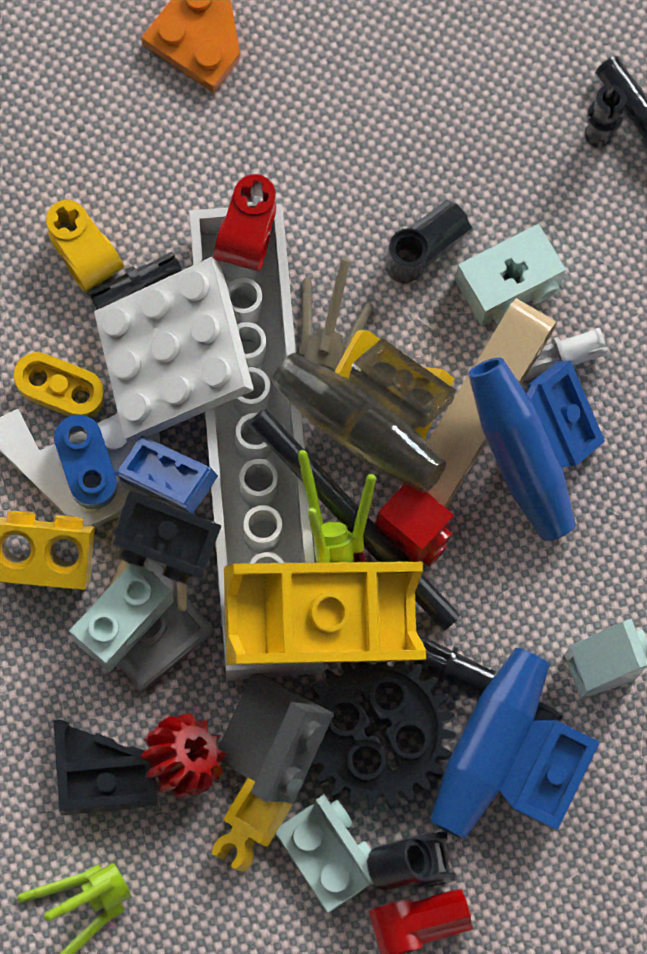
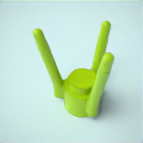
(332, 539)
(103, 889)

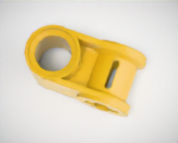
(85, 250)

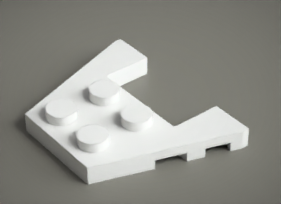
(46, 471)

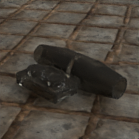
(373, 409)

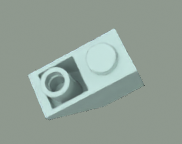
(607, 659)

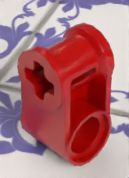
(246, 229)

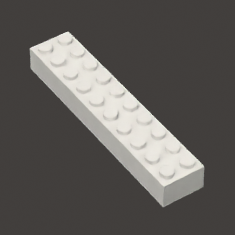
(255, 491)

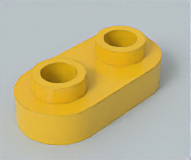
(61, 385)

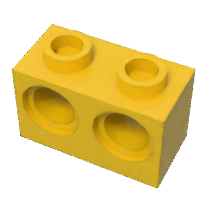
(42, 564)

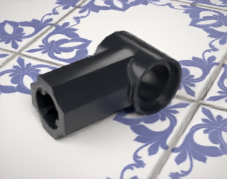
(427, 240)

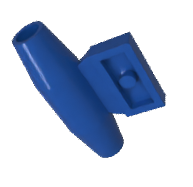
(536, 437)
(509, 753)

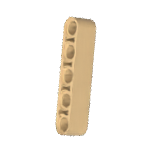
(459, 433)

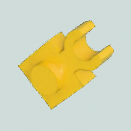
(252, 822)

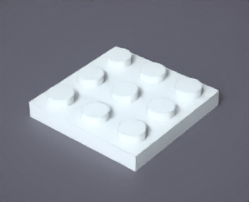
(173, 350)

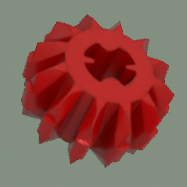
(183, 755)

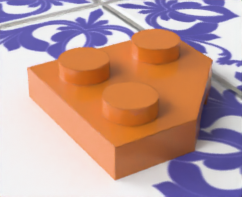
(196, 39)

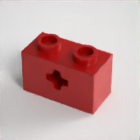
(416, 524)

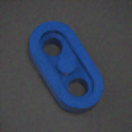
(85, 460)

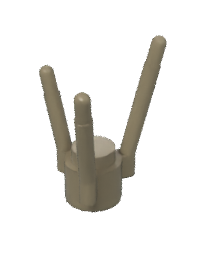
(326, 345)

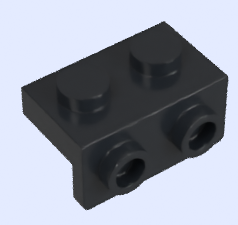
(165, 537)

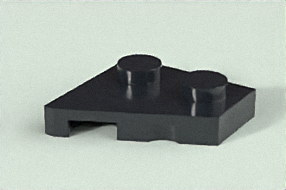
(99, 773)

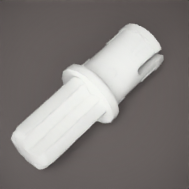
(577, 349)

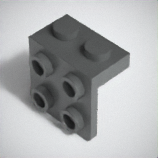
(274, 738)

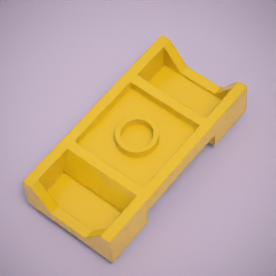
(321, 612)

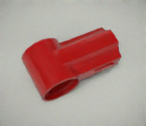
(408, 925)

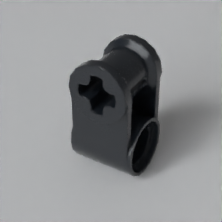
(411, 863)

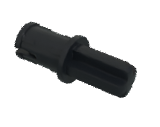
(455, 667)

